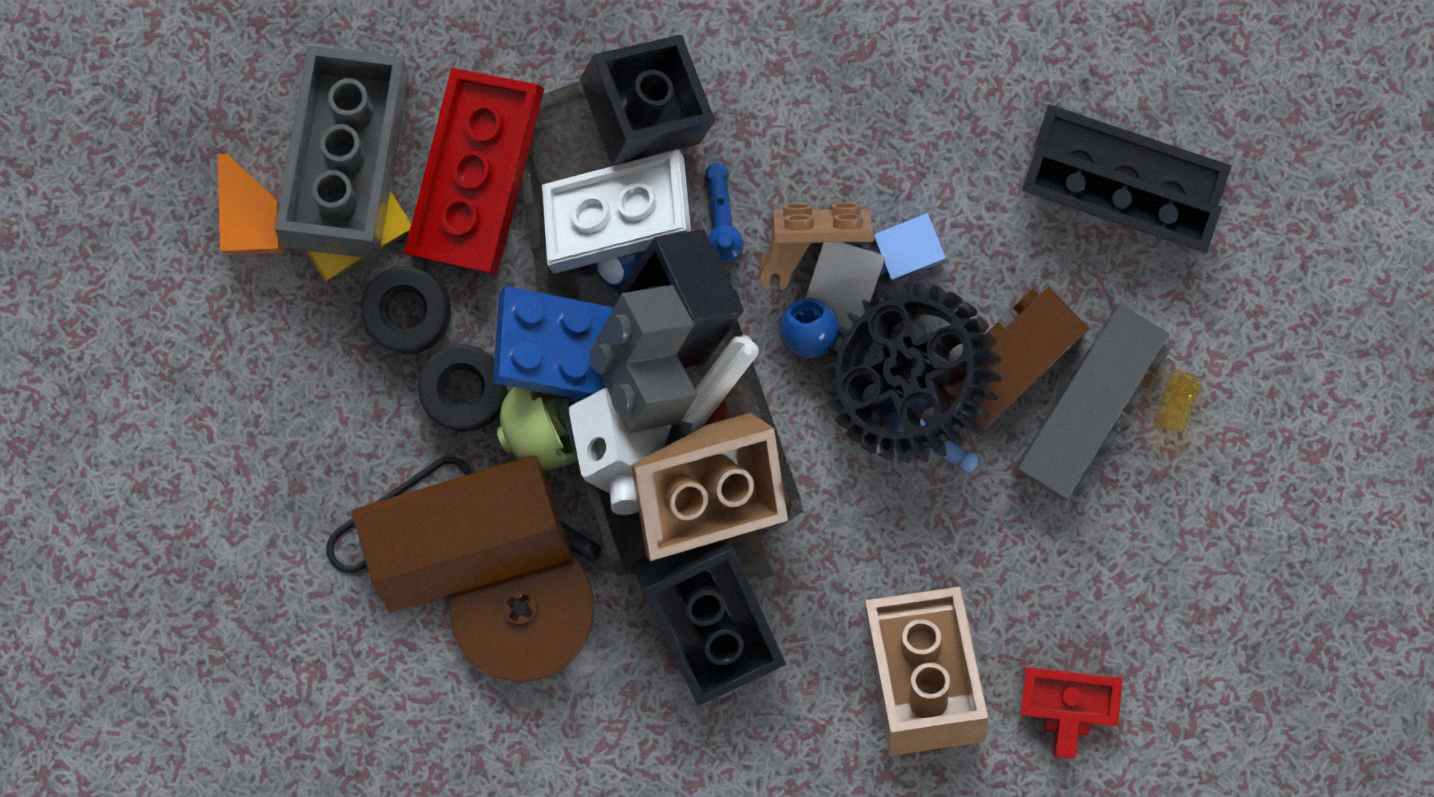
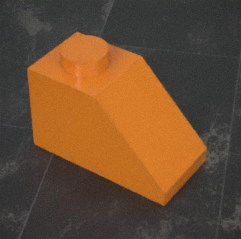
(245, 212)

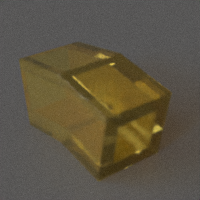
(1177, 400)

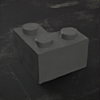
(641, 360)

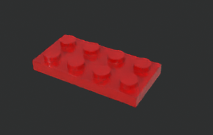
(474, 170)

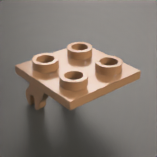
(800, 225)

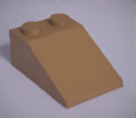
(710, 486)
(926, 671)

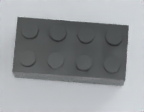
(342, 152)

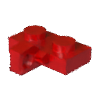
(1070, 704)

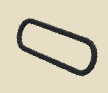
(330, 544)

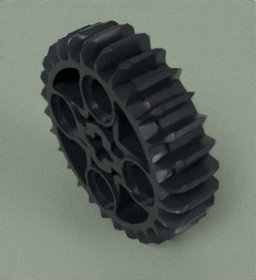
(929, 377)

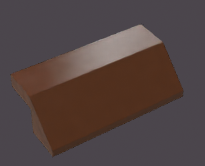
(461, 534)

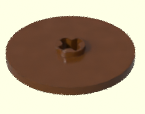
(532, 645)

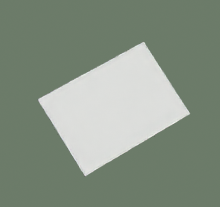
(845, 278)

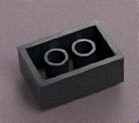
(709, 618)

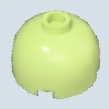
(533, 427)

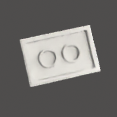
(614, 210)

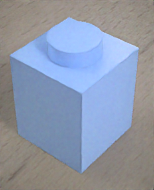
(908, 248)

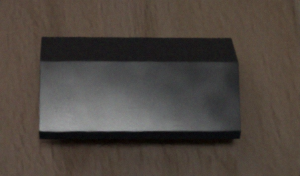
(1126, 178)

